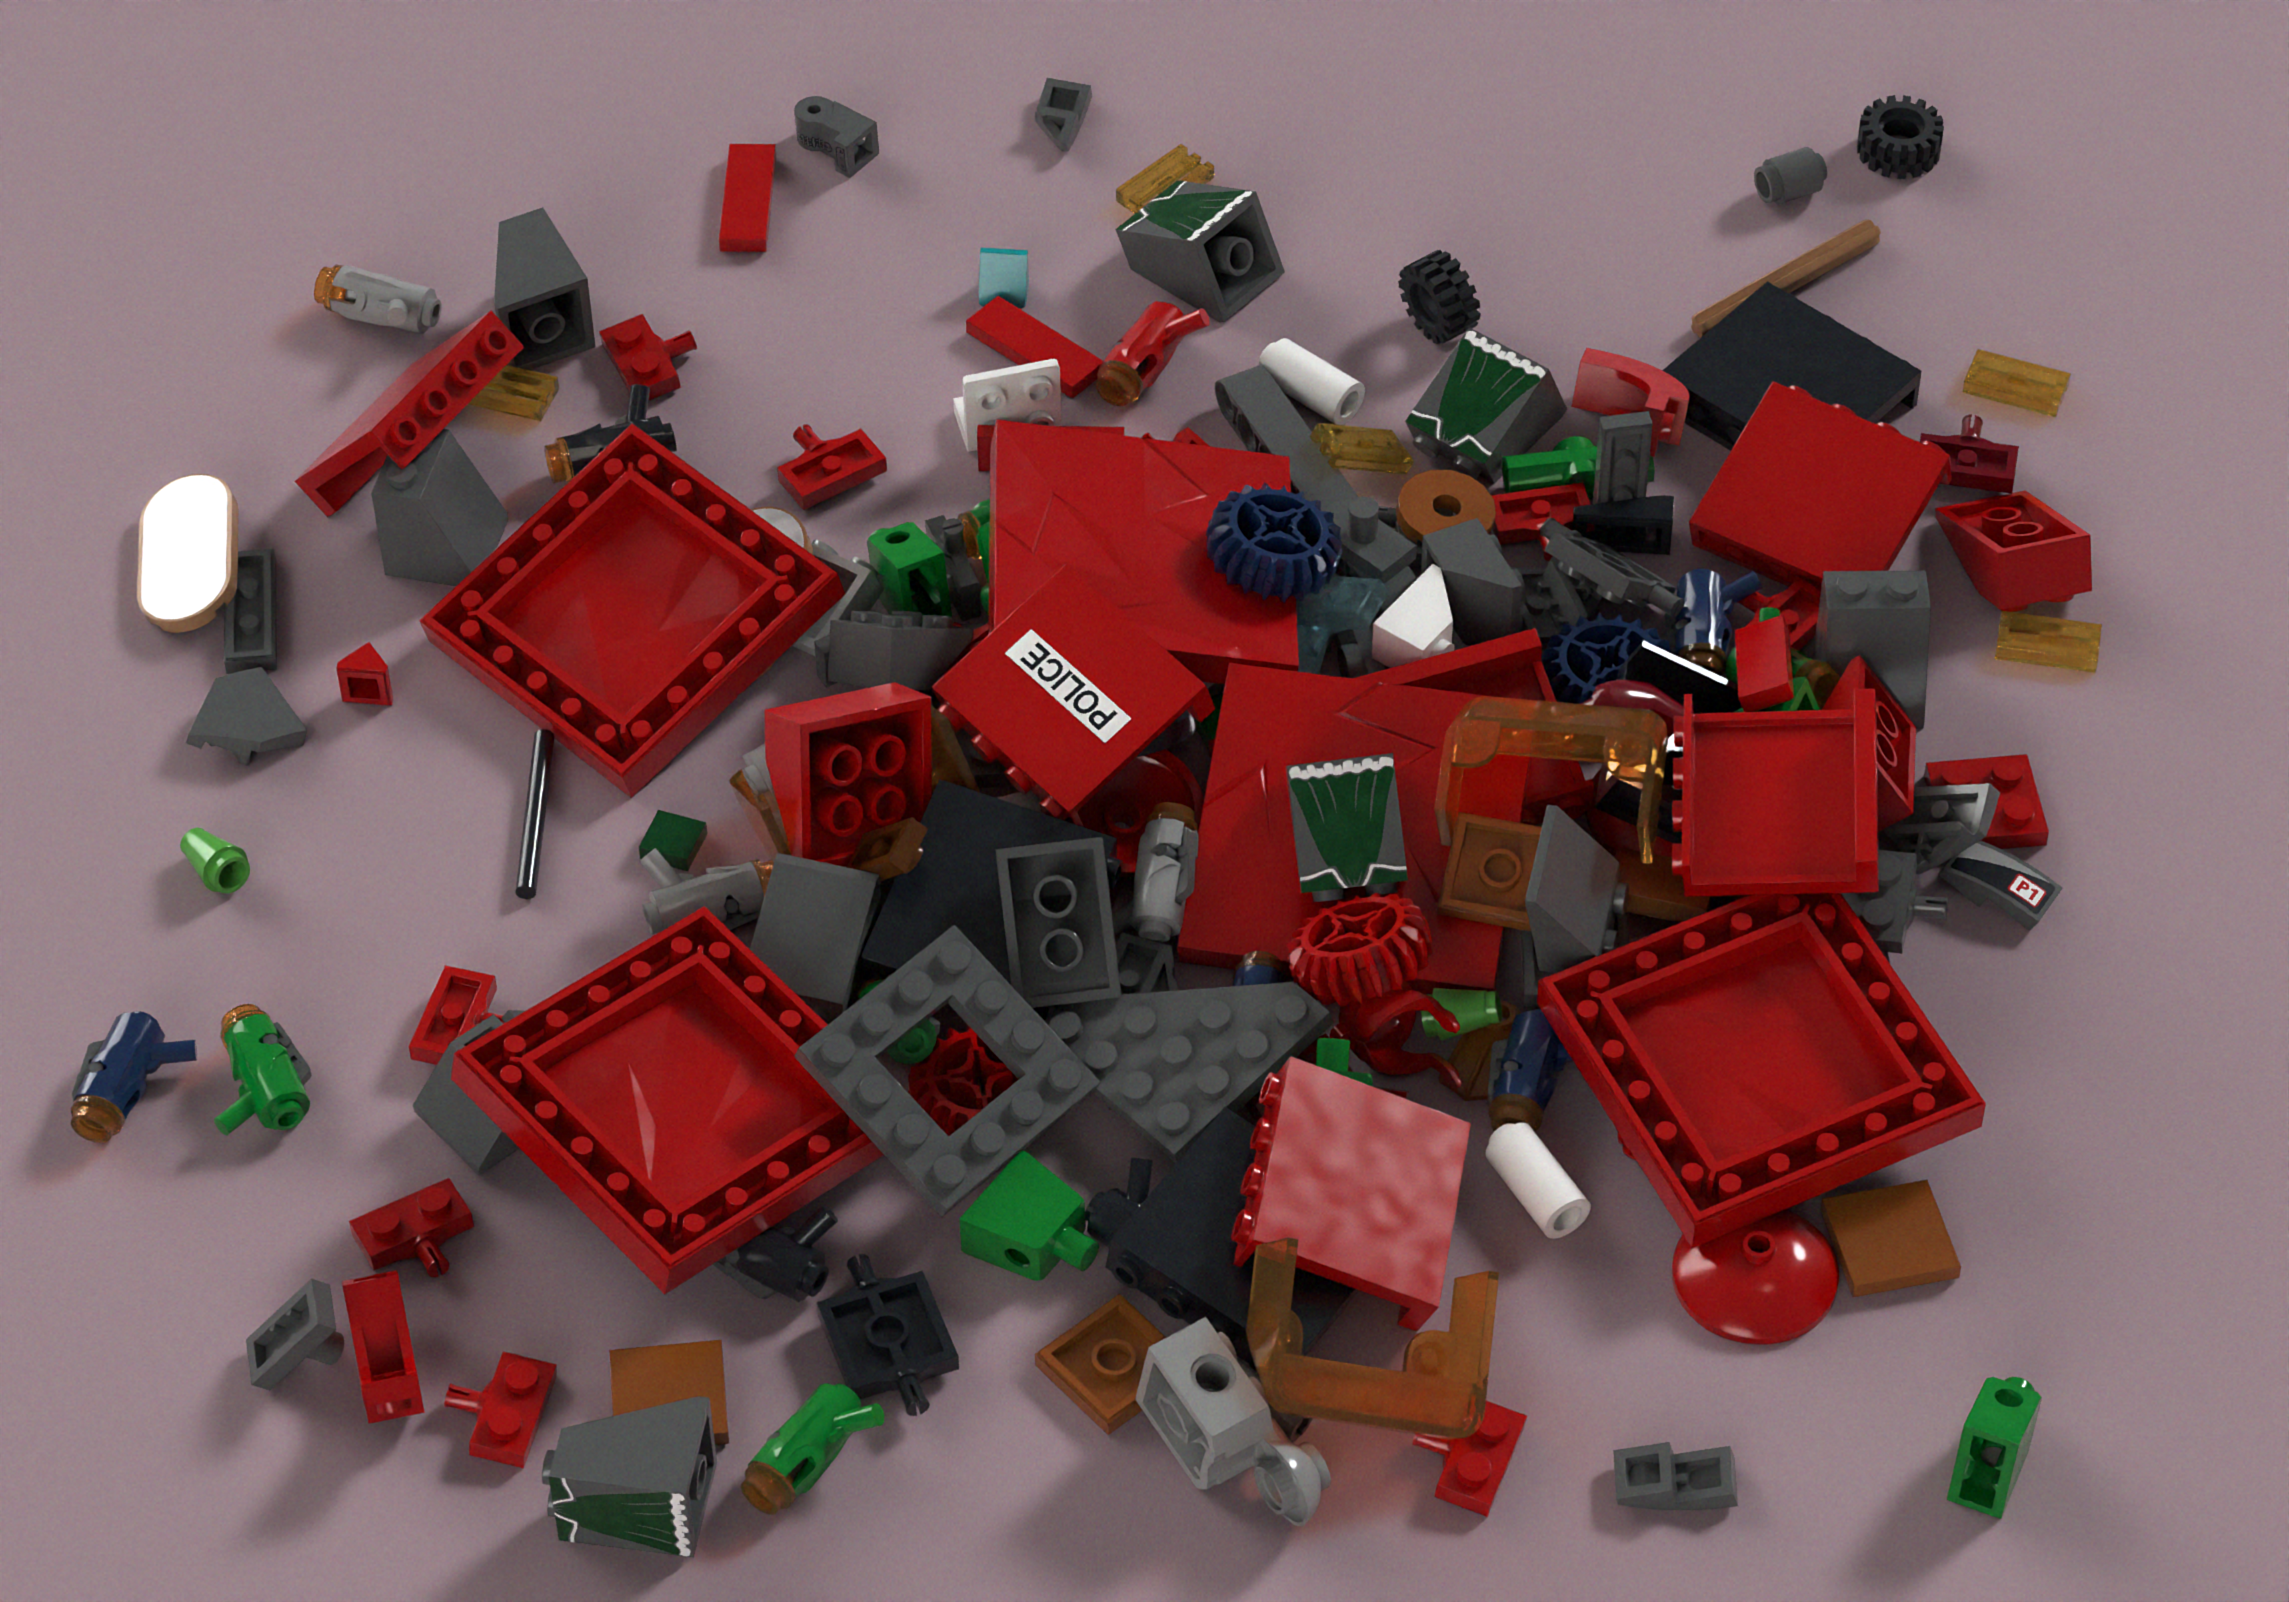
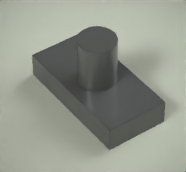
(1368, 541)
(295, 1332)

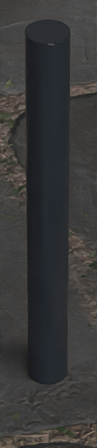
(535, 814)

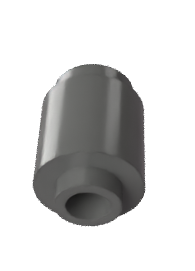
(1790, 176)

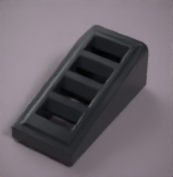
(1641, 523)

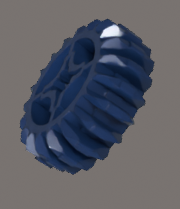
(1274, 542)
(1592, 654)

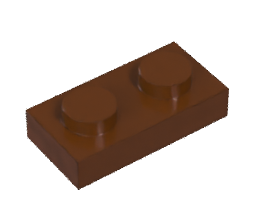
(890, 849)

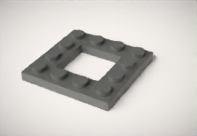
(941, 1166)

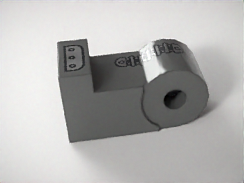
(837, 133)

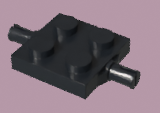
(887, 1335)

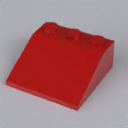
(849, 766)

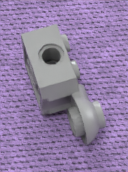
(1223, 1424)

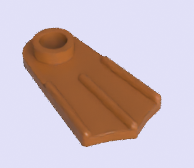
(1473, 1055)

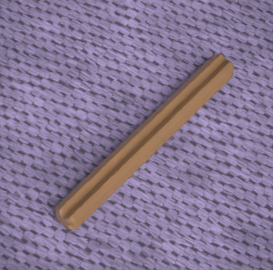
(1795, 272)

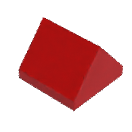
(364, 677)

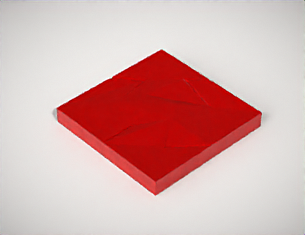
(1136, 529)
(632, 609)
(1247, 858)
(1758, 1058)
(670, 1098)

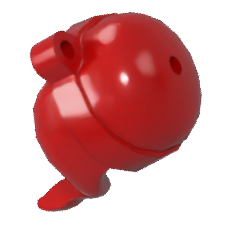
(1384, 1025)

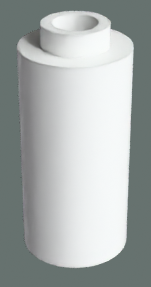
(1313, 381)
(1537, 1179)

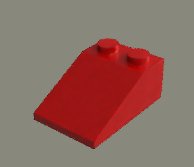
(2018, 550)
(1894, 741)

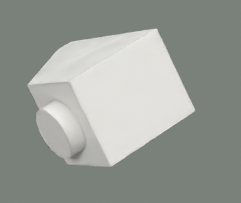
(1416, 623)

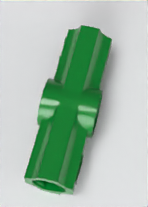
(1569, 463)

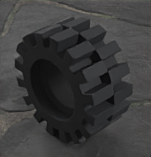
(1903, 119)
(1439, 296)

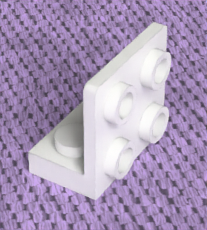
(1013, 393)

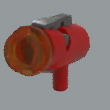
(1145, 351)

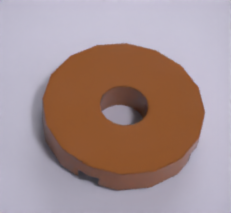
(1442, 490)

